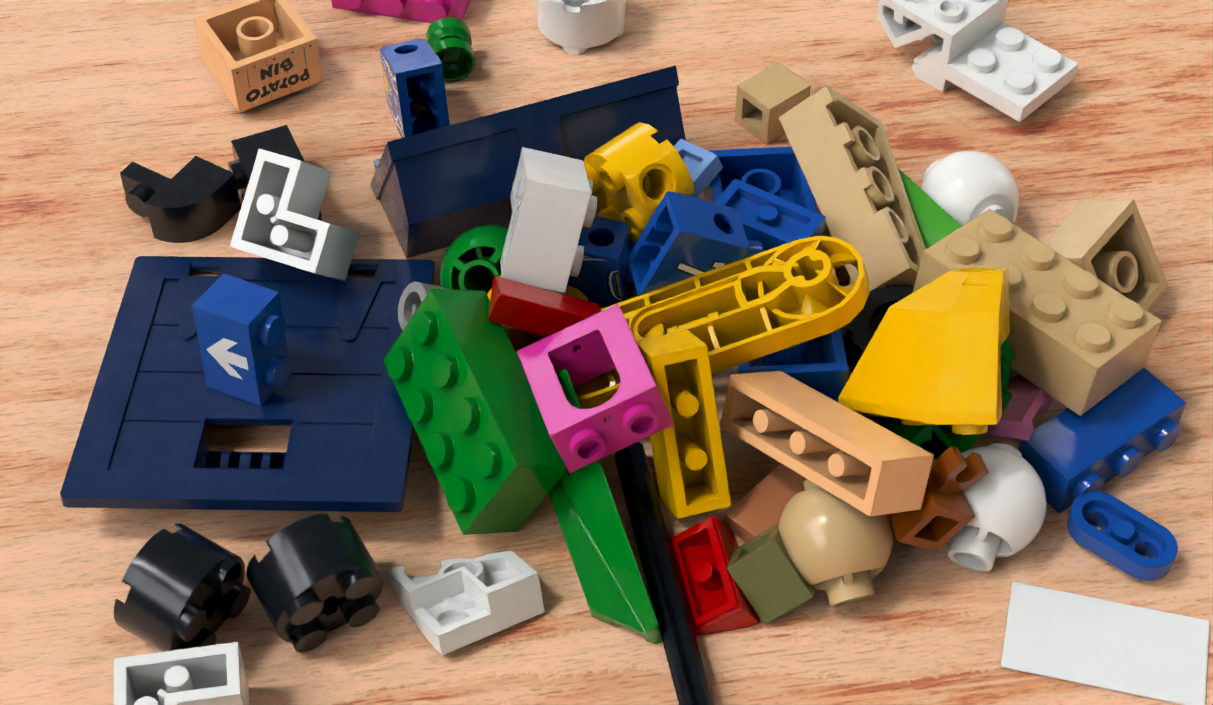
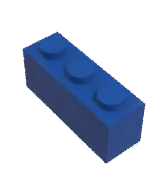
(1108, 440)

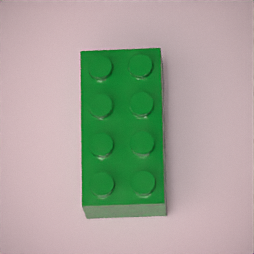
(474, 412)

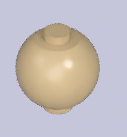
(835, 544)

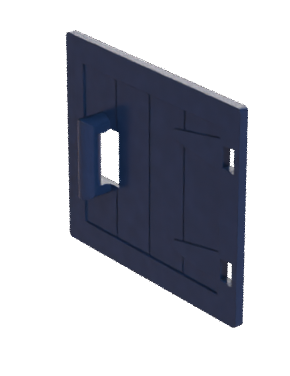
(153, 404)

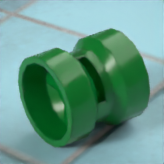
(452, 44)

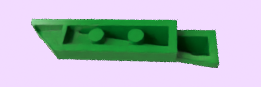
(601, 545)

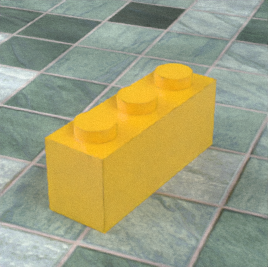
(690, 452)

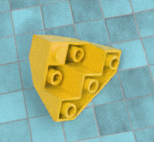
(938, 354)

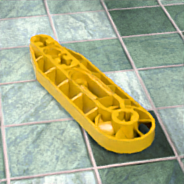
(747, 306)

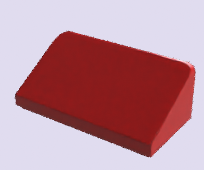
(536, 308)
(709, 589)

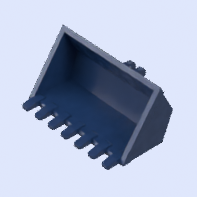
(465, 172)

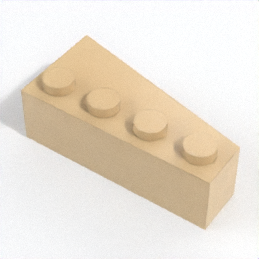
(856, 185)

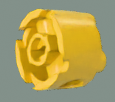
(634, 175)

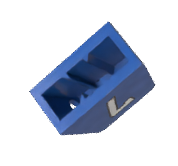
(687, 240)

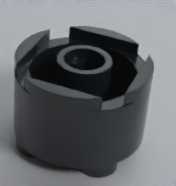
(316, 580)
(181, 590)

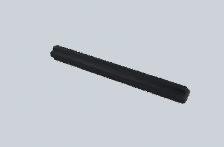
(663, 578)

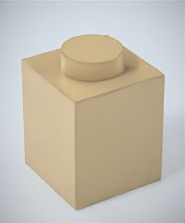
(766, 98)

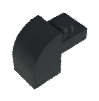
(187, 205)

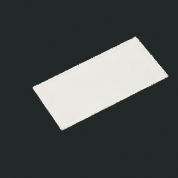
(1106, 644)

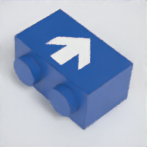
(242, 339)

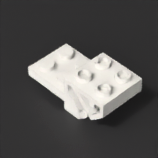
(977, 52)

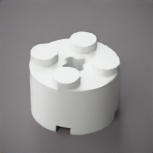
(580, 23)

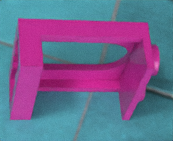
(586, 352)

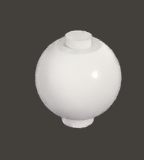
(971, 184)
(1006, 506)

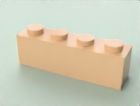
(827, 442)

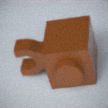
(944, 503)

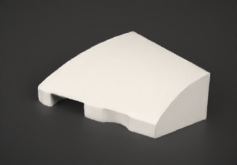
(469, 598)

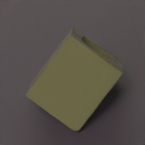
(768, 576)

